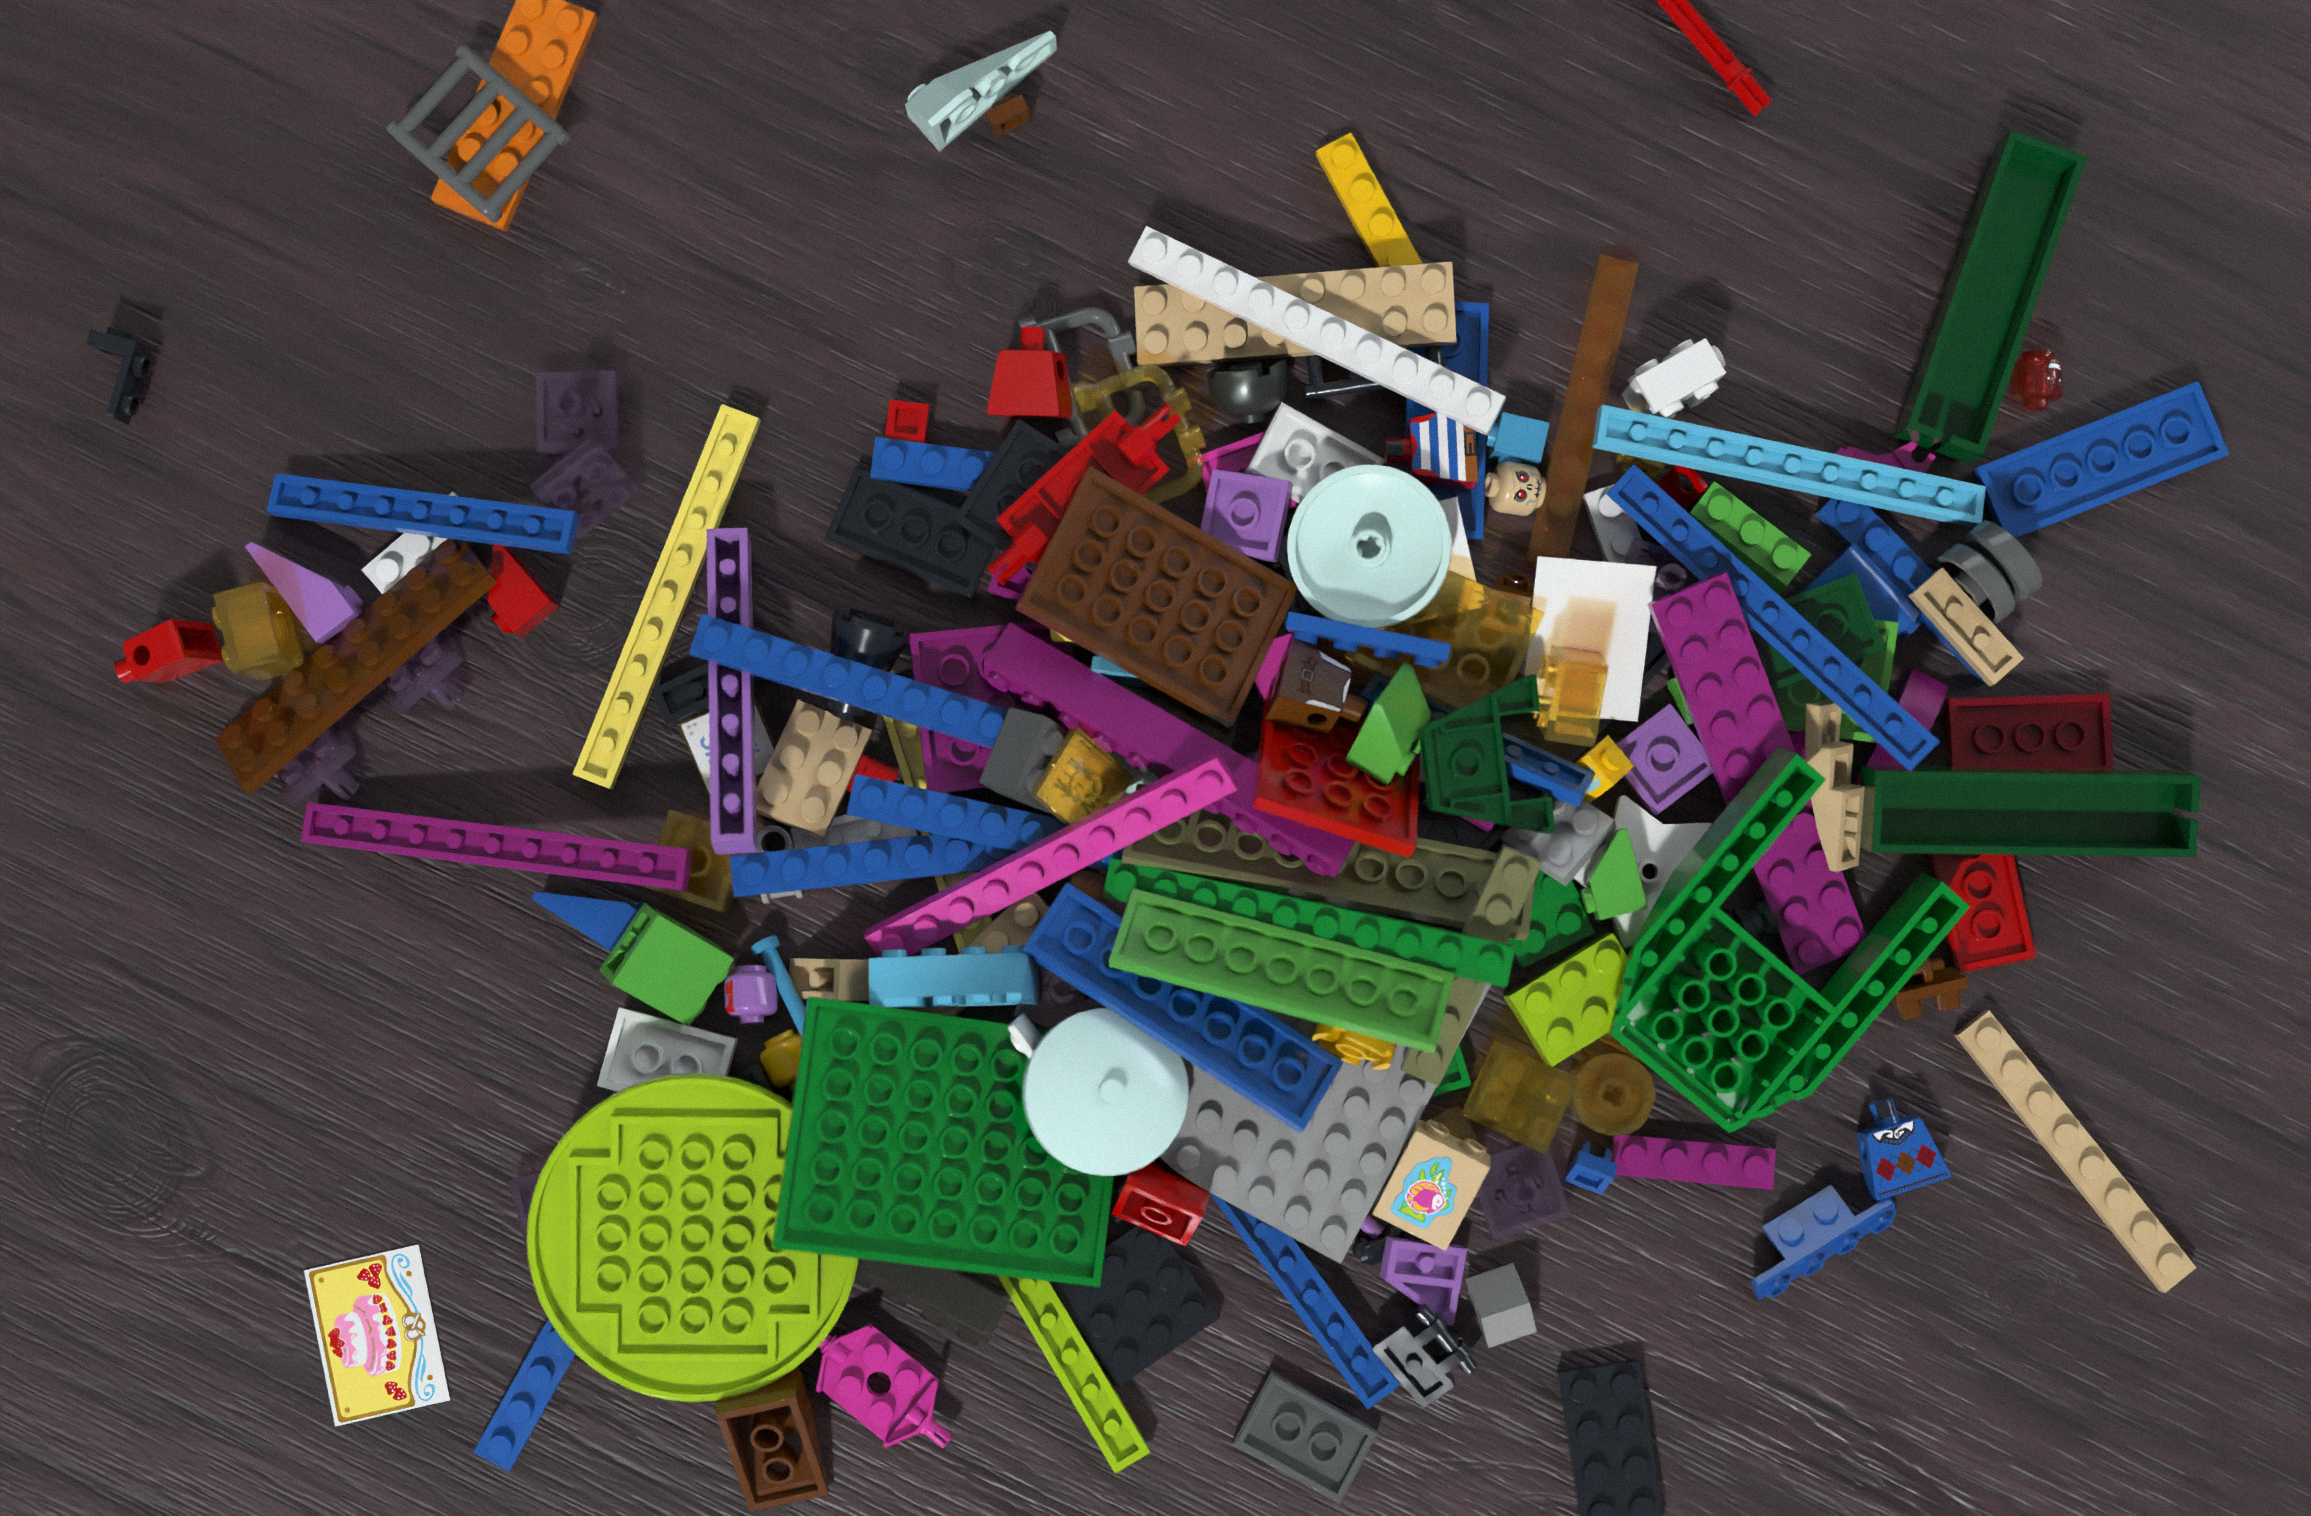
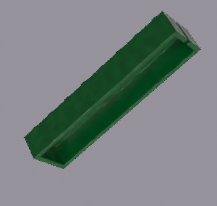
(1990, 296)
(2029, 811)

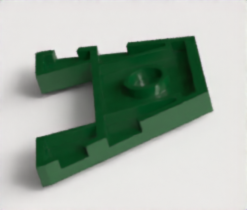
(1467, 761)

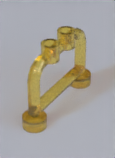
(1190, 438)

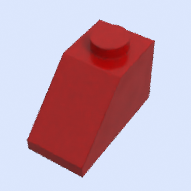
(517, 596)

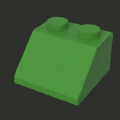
(1392, 729)

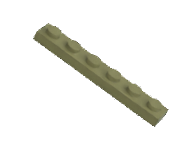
(1490, 919)

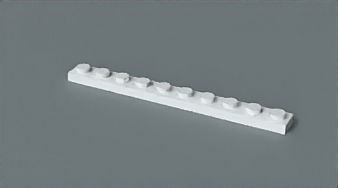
(1317, 331)

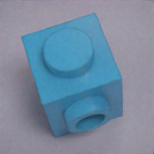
(1517, 439)

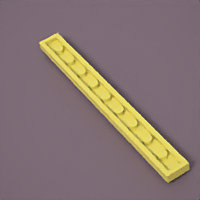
(666, 597)

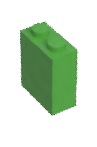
(666, 964)

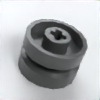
(1992, 569)

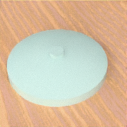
(1369, 546)
(1104, 1094)

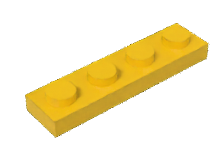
(1366, 203)

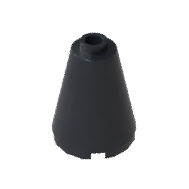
(864, 640)

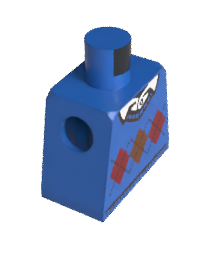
(1897, 1153)

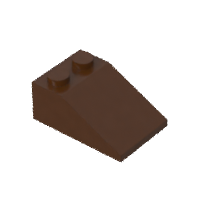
(774, 1443)

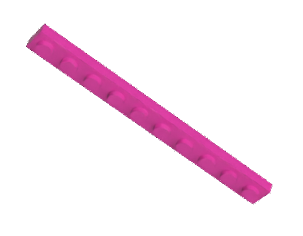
(1055, 857)

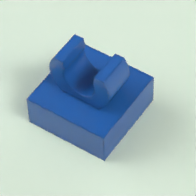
(1591, 1171)

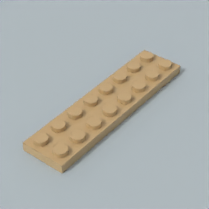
(1398, 303)

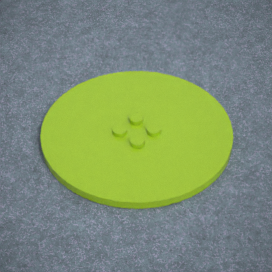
(661, 1242)

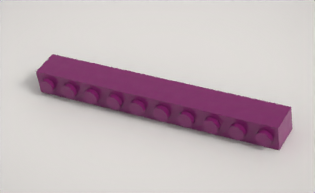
(1146, 737)

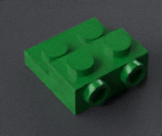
(1554, 922)

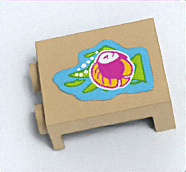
(1433, 1183)

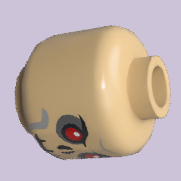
(1515, 488)

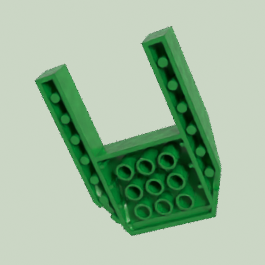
(1722, 1009)

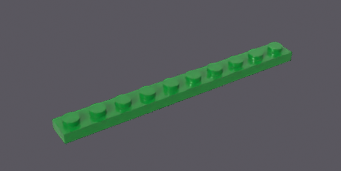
(1431, 946)

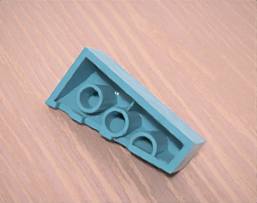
(953, 979)

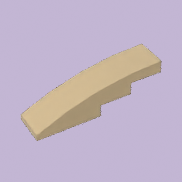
(1837, 802)

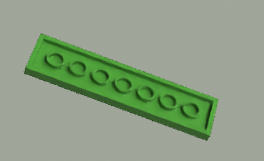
(1282, 970)

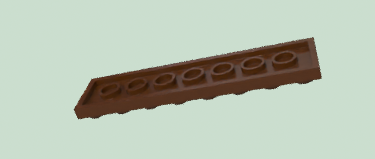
(354, 662)

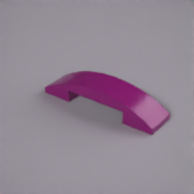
(1919, 697)

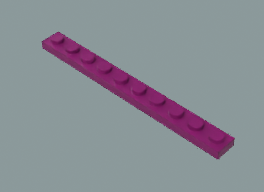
(497, 846)

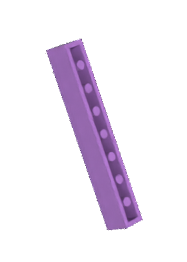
(731, 699)

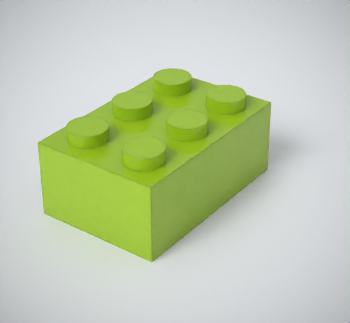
(1571, 999)

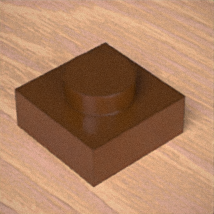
(1008, 114)

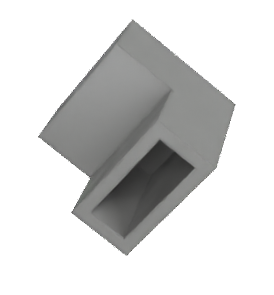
(1501, 1305)

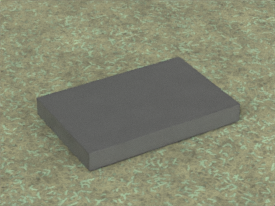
(1305, 1437)

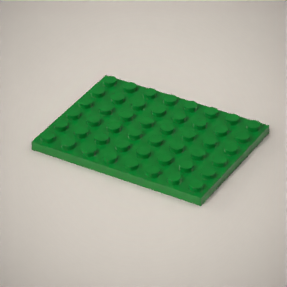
(923, 1153)

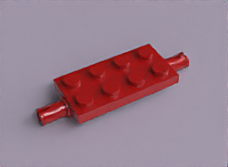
(1113, 449)

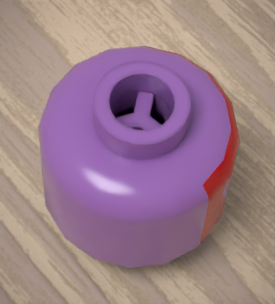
(751, 994)

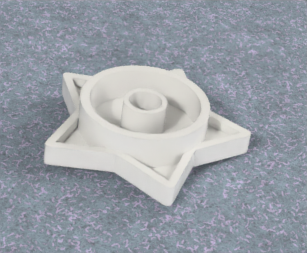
(1652, 844)

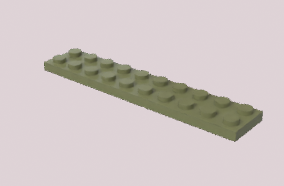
(1431, 886)

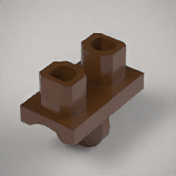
(1934, 981)

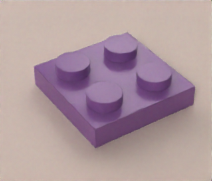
(1247, 512)
(1665, 760)

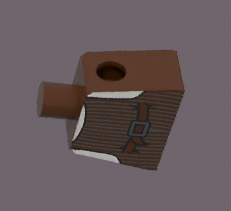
(1312, 691)

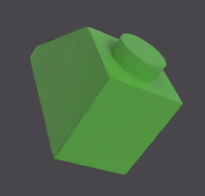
(1614, 880)

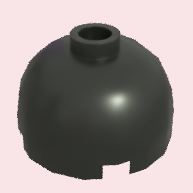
(1248, 387)

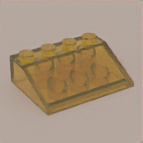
(1486, 638)

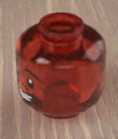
(2037, 380)

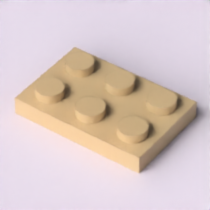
(810, 769)

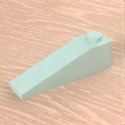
(962, 96)

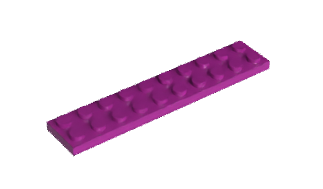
(1739, 732)

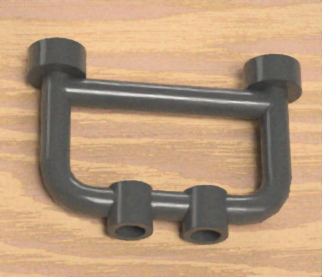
(1120, 347)

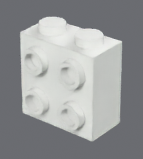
(1681, 378)

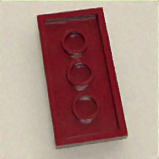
(2030, 732)

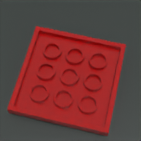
(1309, 782)

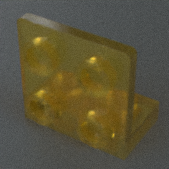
(1520, 1097)

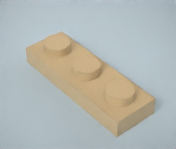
(1965, 627)

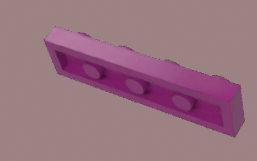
(1693, 1161)

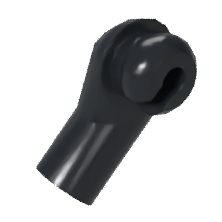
(1372, 1251)

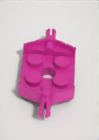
(889, 1415)

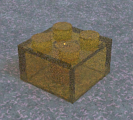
(257, 632)
(1571, 695)
(709, 873)

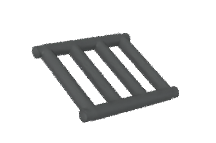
(433, 155)

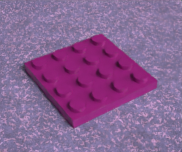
(956, 664)

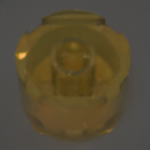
(1630, 1103)

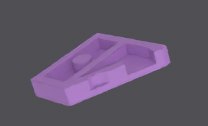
(1425, 1273)

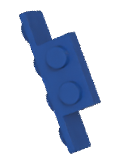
(1813, 1234)

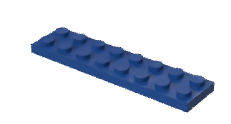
(1217, 1034)

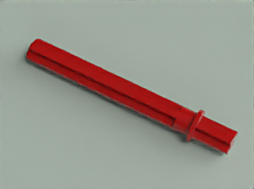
(1718, 54)

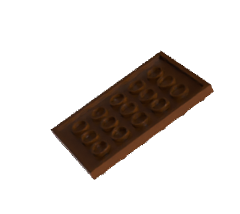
(1157, 597)

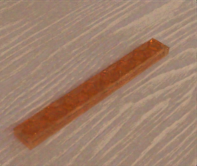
(1584, 394)

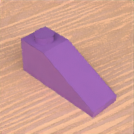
(315, 600)

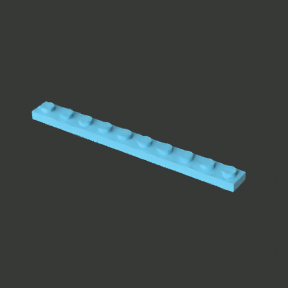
(1788, 466)

